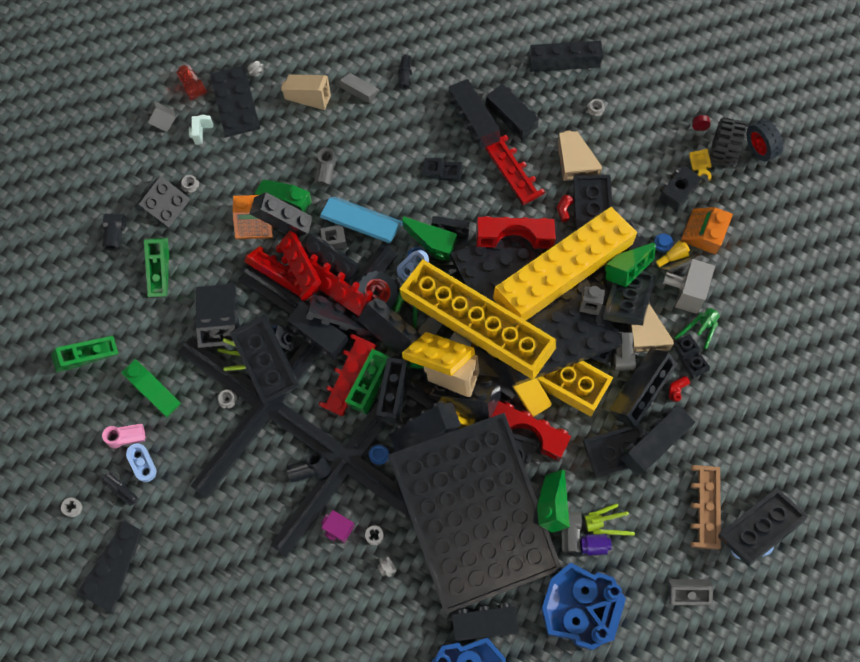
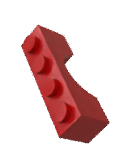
(537, 231)
(552, 440)

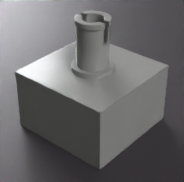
(692, 285)

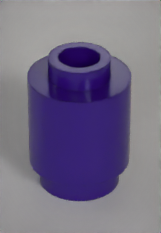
(595, 544)

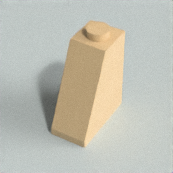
(307, 90)
(576, 156)
(651, 334)
(461, 381)

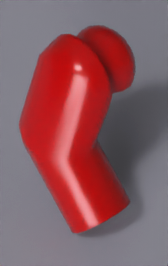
(562, 206)
(675, 388)

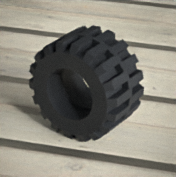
(727, 142)

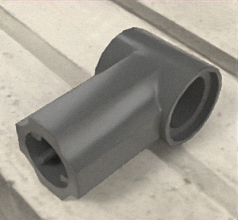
(325, 168)
(624, 357)
(571, 536)

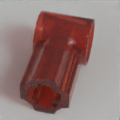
(192, 85)

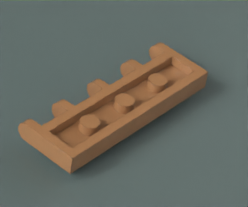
(708, 507)

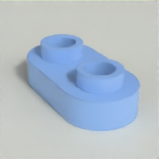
(411, 263)
(142, 463)

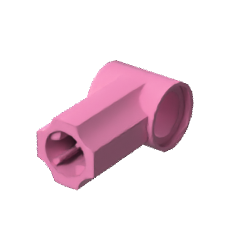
(126, 435)

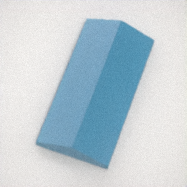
(361, 219)

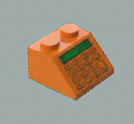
(246, 225)
(707, 228)

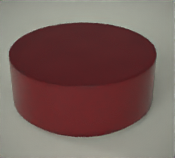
(701, 123)

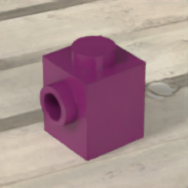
(337, 526)

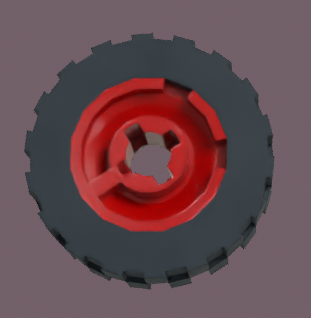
(764, 140)
(382, 283)

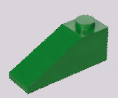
(288, 193)
(433, 239)
(630, 264)
(157, 266)
(83, 353)
(367, 383)
(150, 388)
(553, 503)

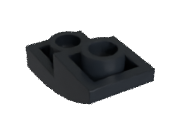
(690, 356)

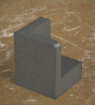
(160, 116)

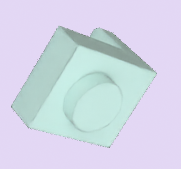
(198, 123)

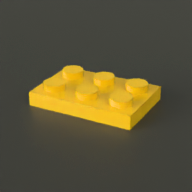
(438, 353)

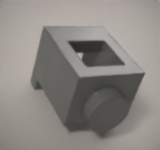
(335, 234)
(594, 296)

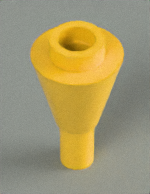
(678, 251)

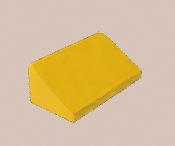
(533, 396)

